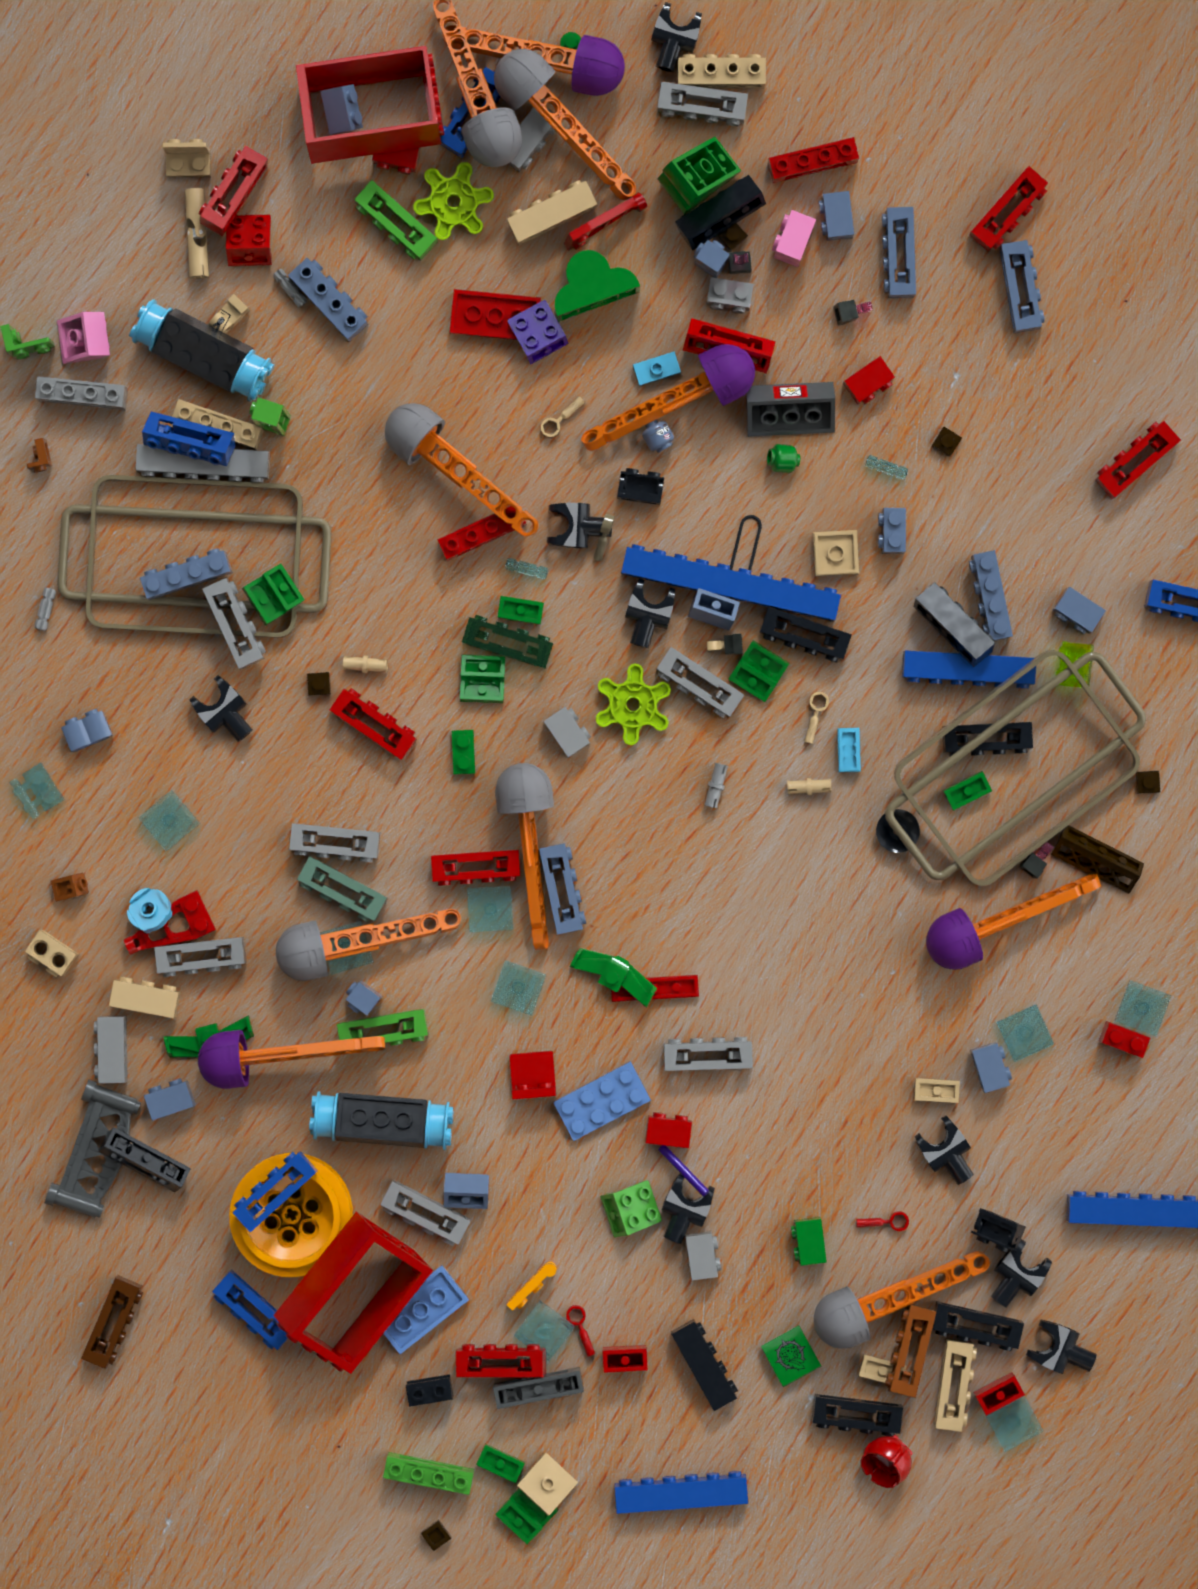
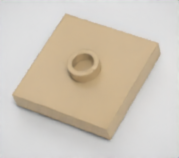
(836, 553)
(547, 1484)

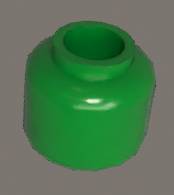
(783, 458)

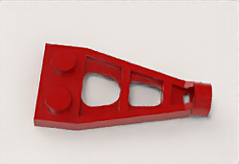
(579, 236)
(196, 915)

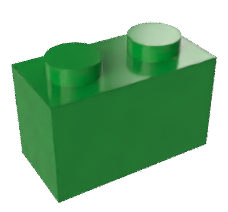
(810, 1241)

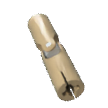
(196, 254)

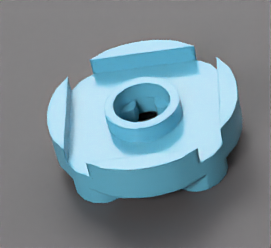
(160, 914)

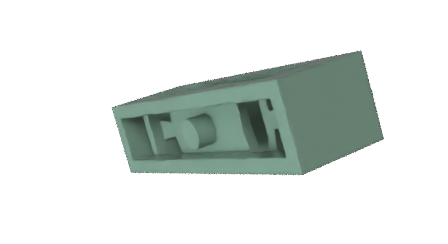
(373, 906)

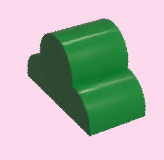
(698, 174)
(592, 285)

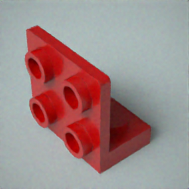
(249, 241)
(532, 1075)

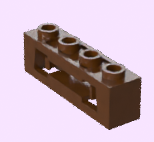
(127, 1289)

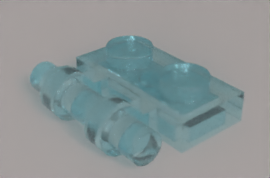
(43, 788)

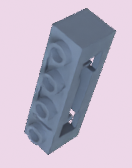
(1015, 251)
(900, 288)
(569, 924)

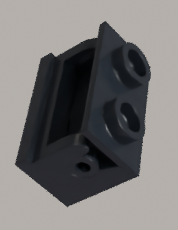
(640, 487)
(999, 1230)
(429, 1390)

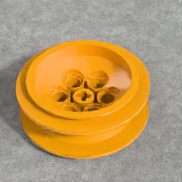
(266, 1245)

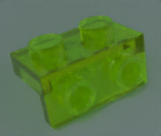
(1073, 652)

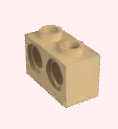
(54, 948)

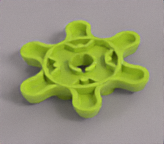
(458, 186)
(633, 688)

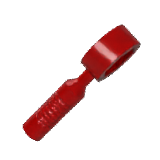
(870, 1222)
(582, 1332)

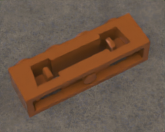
(899, 1358)

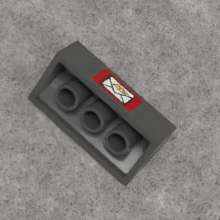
(790, 409)

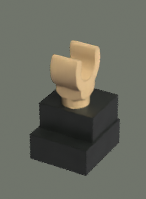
(731, 644)

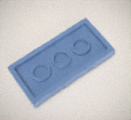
(602, 1101)
(426, 1309)

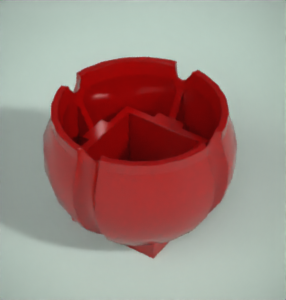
(887, 1461)

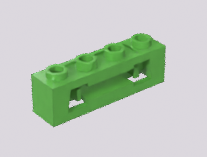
(368, 197)
(270, 416)
(395, 1038)
(428, 1473)

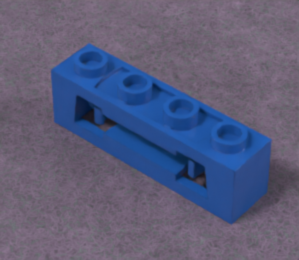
(453, 142)
(188, 439)
(1155, 595)
(247, 1215)
(240, 1311)

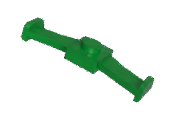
(615, 973)
(190, 1045)

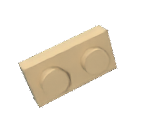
(936, 1090)
(876, 1368)

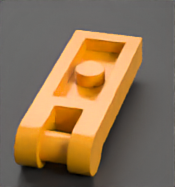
(532, 1285)

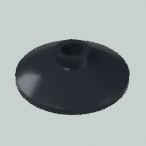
(891, 841)

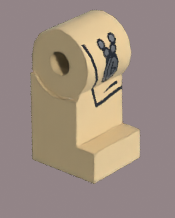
(229, 315)

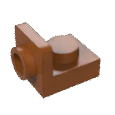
(41, 452)
(69, 886)

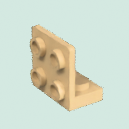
(187, 159)

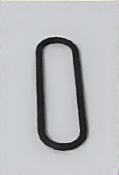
(738, 539)

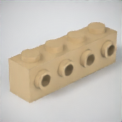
(722, 72)
(551, 213)

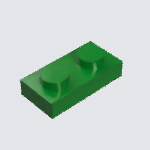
(520, 610)
(463, 752)
(967, 790)
(500, 1463)

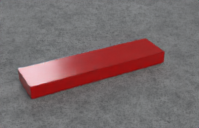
(667, 988)

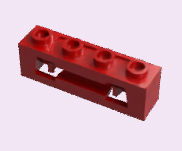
(243, 160)
(813, 160)
(1033, 182)
(717, 335)
(1164, 435)
(476, 534)
(344, 702)
(439, 868)
(511, 1351)

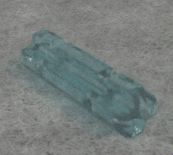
(886, 467)
(526, 568)

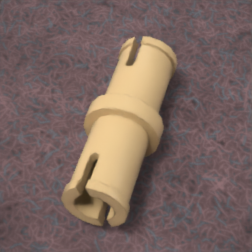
(365, 664)
(809, 786)

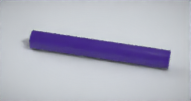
(688, 1175)

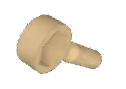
(566, 413)
(814, 720)

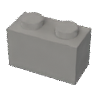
(567, 732)
(702, 1255)

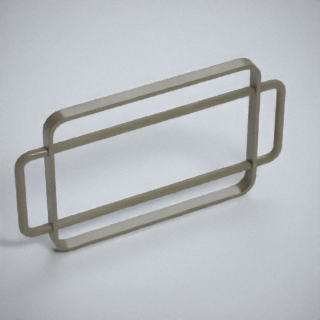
(95, 509)
(1123, 738)

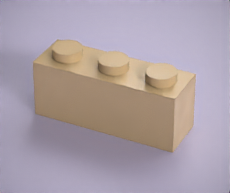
(145, 997)

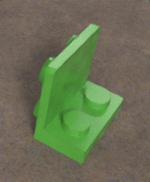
(20, 350)
(631, 1209)

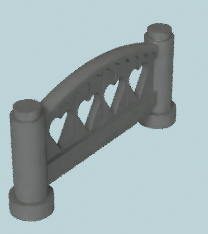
(70, 1192)

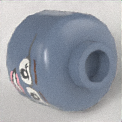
(658, 436)

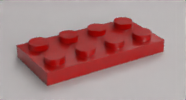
(486, 313)

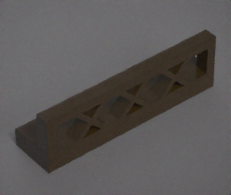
(1100, 855)

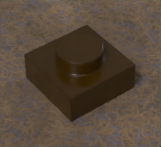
(733, 236)
(946, 441)
(318, 683)
(1148, 782)
(436, 1535)

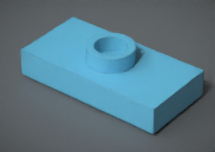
(656, 368)
(848, 749)

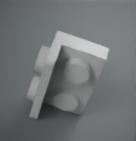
(729, 294)

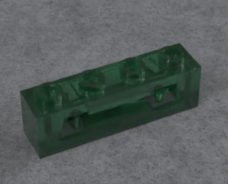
(473, 631)

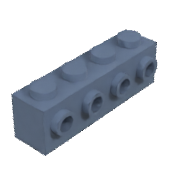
(328, 299)
(186, 575)
(991, 595)

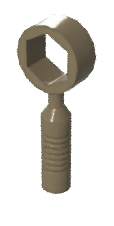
(605, 529)

